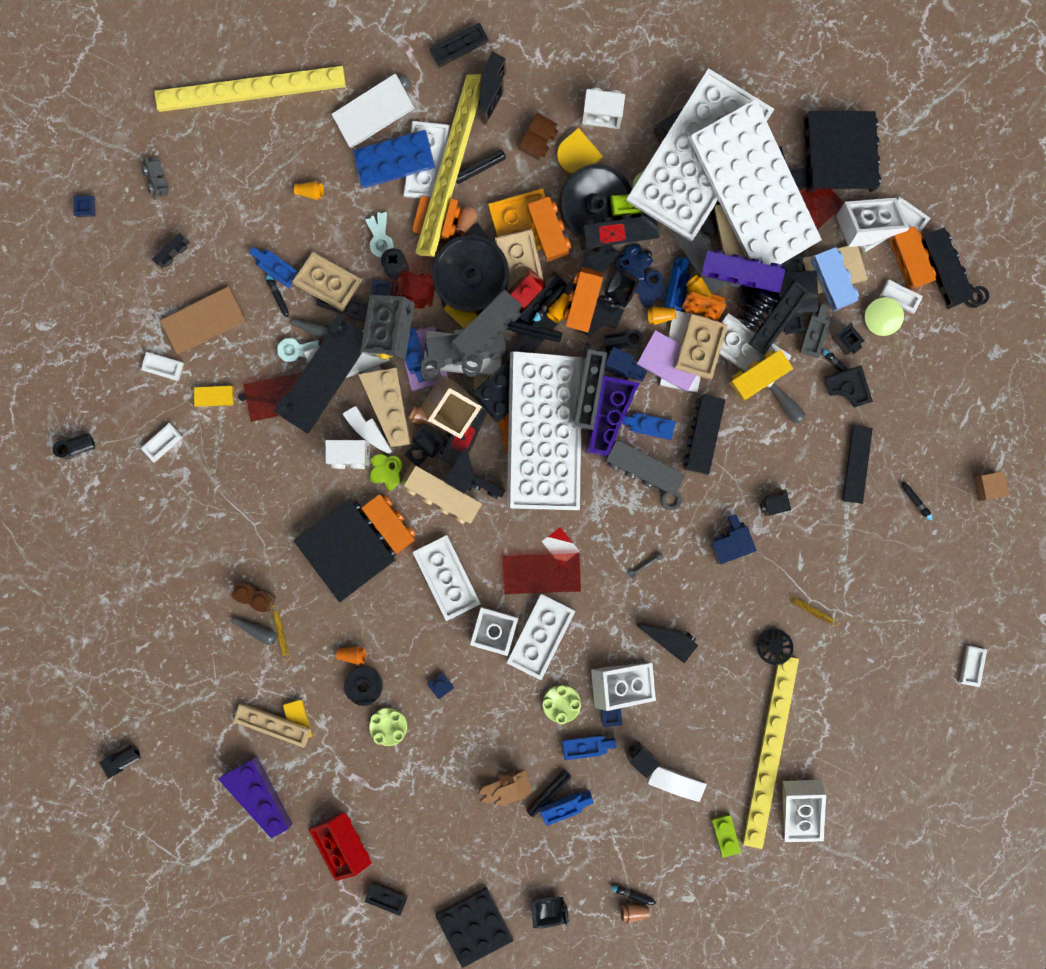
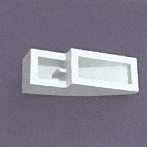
(368, 430)
(677, 783)

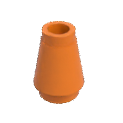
(352, 655)

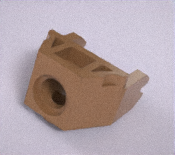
(509, 788)

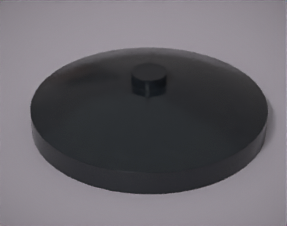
(588, 195)
(470, 273)

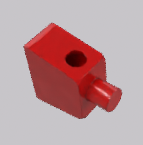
(526, 288)

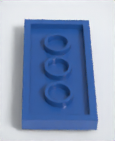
(394, 159)

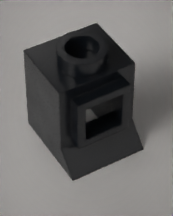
(844, 345)
(775, 503)

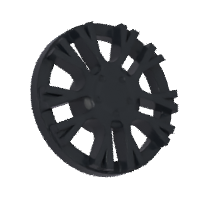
(775, 646)

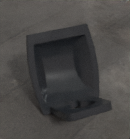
(620, 288)
(428, 440)
(549, 912)

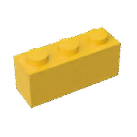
(760, 374)

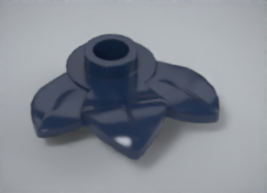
(636, 261)
(650, 291)

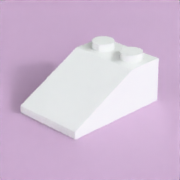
(871, 220)
(623, 686)
(803, 810)

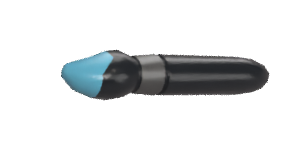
(277, 295)
(541, 312)
(835, 361)
(916, 500)
(633, 895)

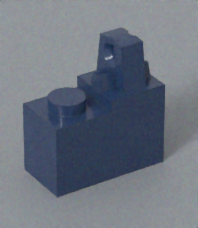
(624, 366)
(735, 544)

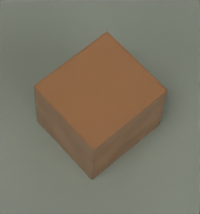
(991, 486)

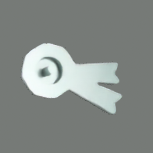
(380, 241)
(290, 349)

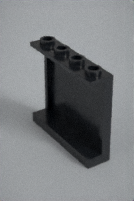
(841, 150)
(345, 549)

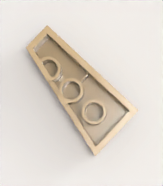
(387, 401)
(438, 492)

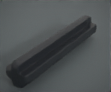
(480, 166)
(535, 331)
(548, 793)

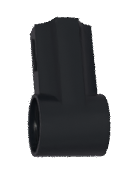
(621, 341)
(75, 446)
(116, 762)

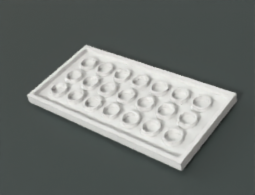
(674, 182)
(755, 186)
(541, 438)

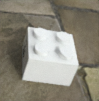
(603, 108)
(347, 453)
(494, 631)

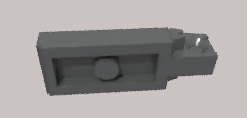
(815, 332)

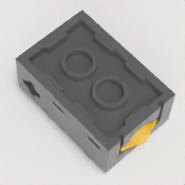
(387, 326)

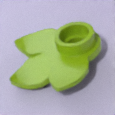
(384, 472)

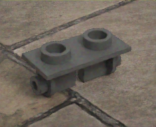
(155, 185)

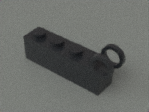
(949, 273)

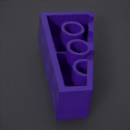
(742, 271)
(611, 410)
(257, 796)

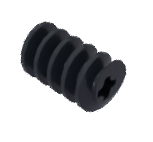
(394, 262)
(756, 309)

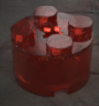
(416, 288)

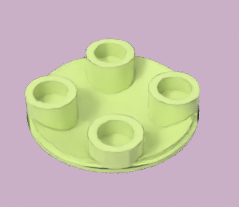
(884, 316)
(561, 704)
(388, 726)

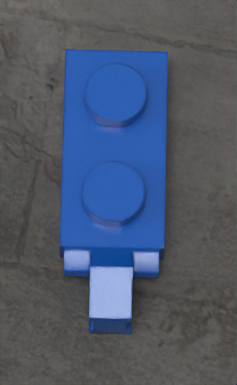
(274, 266)
(677, 287)
(414, 355)
(650, 426)
(587, 747)
(565, 807)

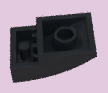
(492, 85)

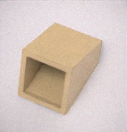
(450, 406)

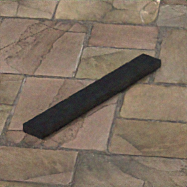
(609, 257)

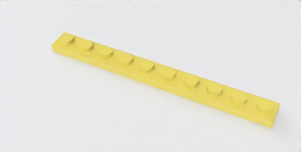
(250, 88)
(450, 166)
(770, 753)

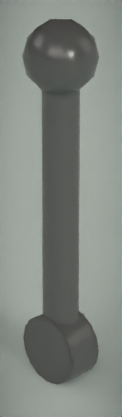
(658, 556)

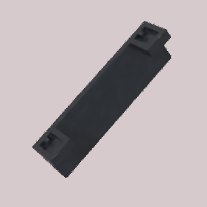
(322, 376)

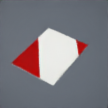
(559, 543)

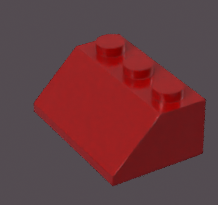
(340, 847)

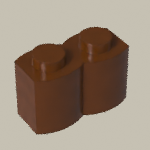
(538, 137)
(249, 594)

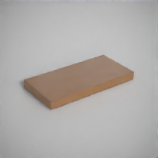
(203, 320)

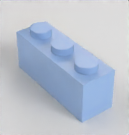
(835, 279)

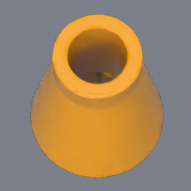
(309, 189)
(698, 286)
(558, 309)
(661, 314)

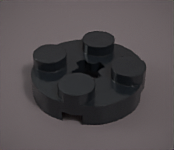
(357, 694)

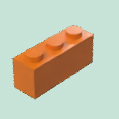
(548, 228)
(912, 258)
(583, 299)
(389, 523)

